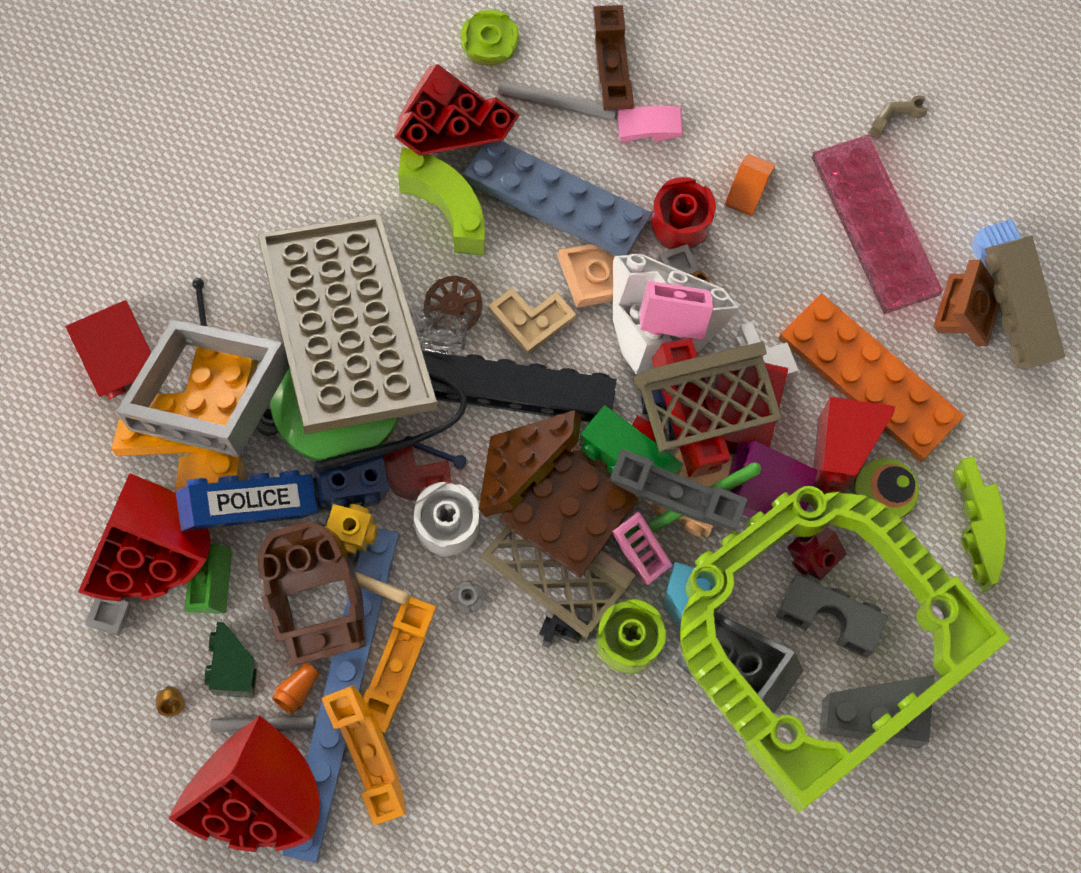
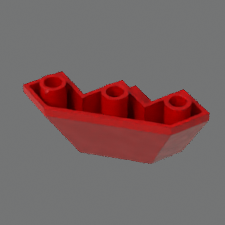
(450, 115)

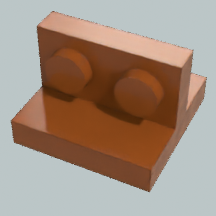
(969, 304)

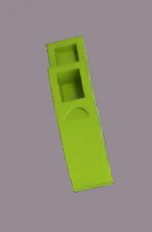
(987, 531)

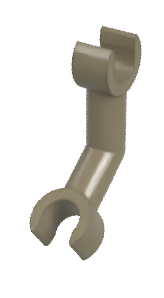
(897, 108)

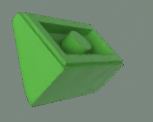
(209, 587)

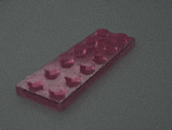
(876, 224)

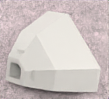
(629, 285)

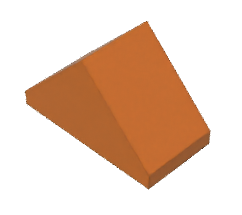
(749, 184)

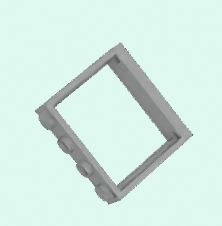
(195, 432)

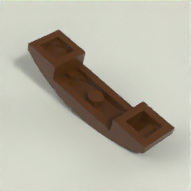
(612, 58)

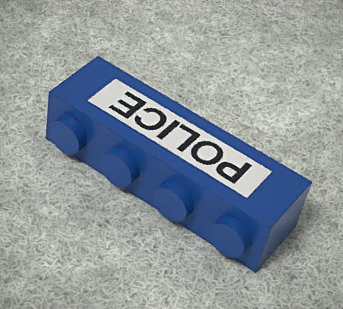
(245, 501)

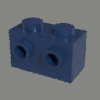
(353, 484)

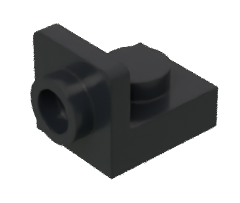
(555, 624)

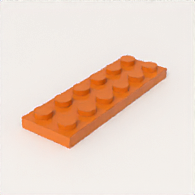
(871, 373)

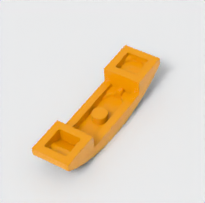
(398, 660)
(369, 752)

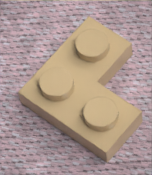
(529, 326)

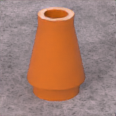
(295, 689)

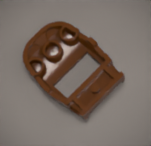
(300, 560)

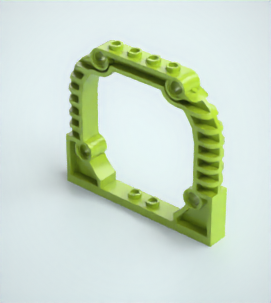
(807, 764)

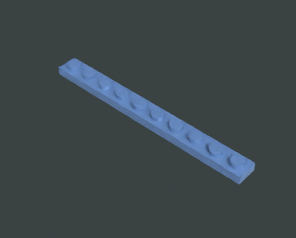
(346, 669)

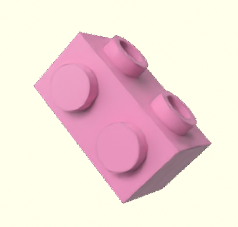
(675, 310)

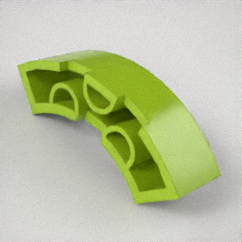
(447, 189)

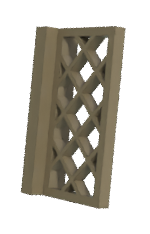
(694, 371)
(603, 570)

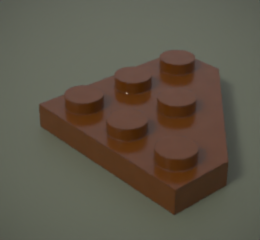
(524, 457)

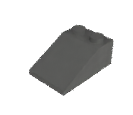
(761, 661)

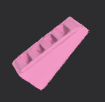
(655, 567)

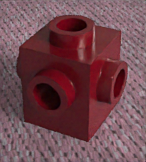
(817, 553)

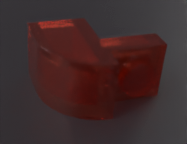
(407, 478)

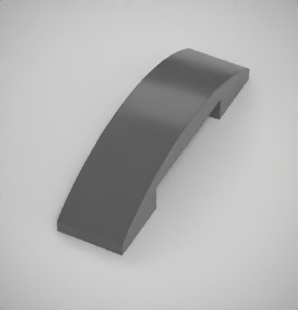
(676, 492)

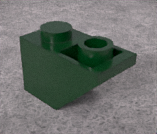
(232, 667)

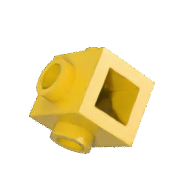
(344, 519)

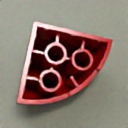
(144, 546)
(252, 793)

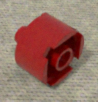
(682, 213)

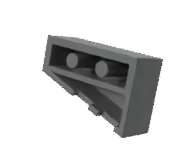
(855, 710)

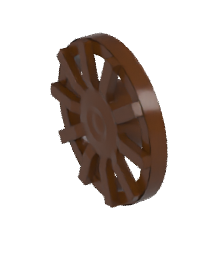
(453, 302)

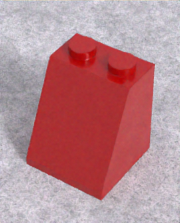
(110, 348)
(763, 433)
(845, 439)

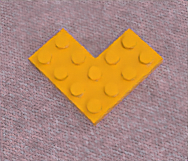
(210, 395)

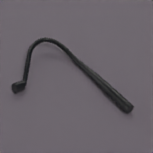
(372, 452)

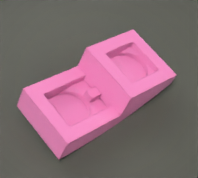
(650, 121)

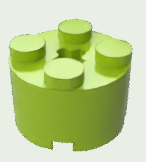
(617, 623)

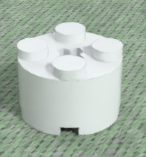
(452, 501)

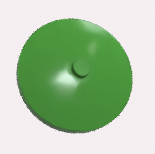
(324, 443)

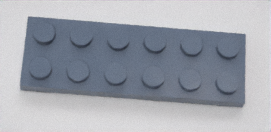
(557, 197)

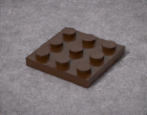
(570, 512)

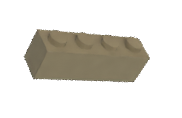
(1024, 302)

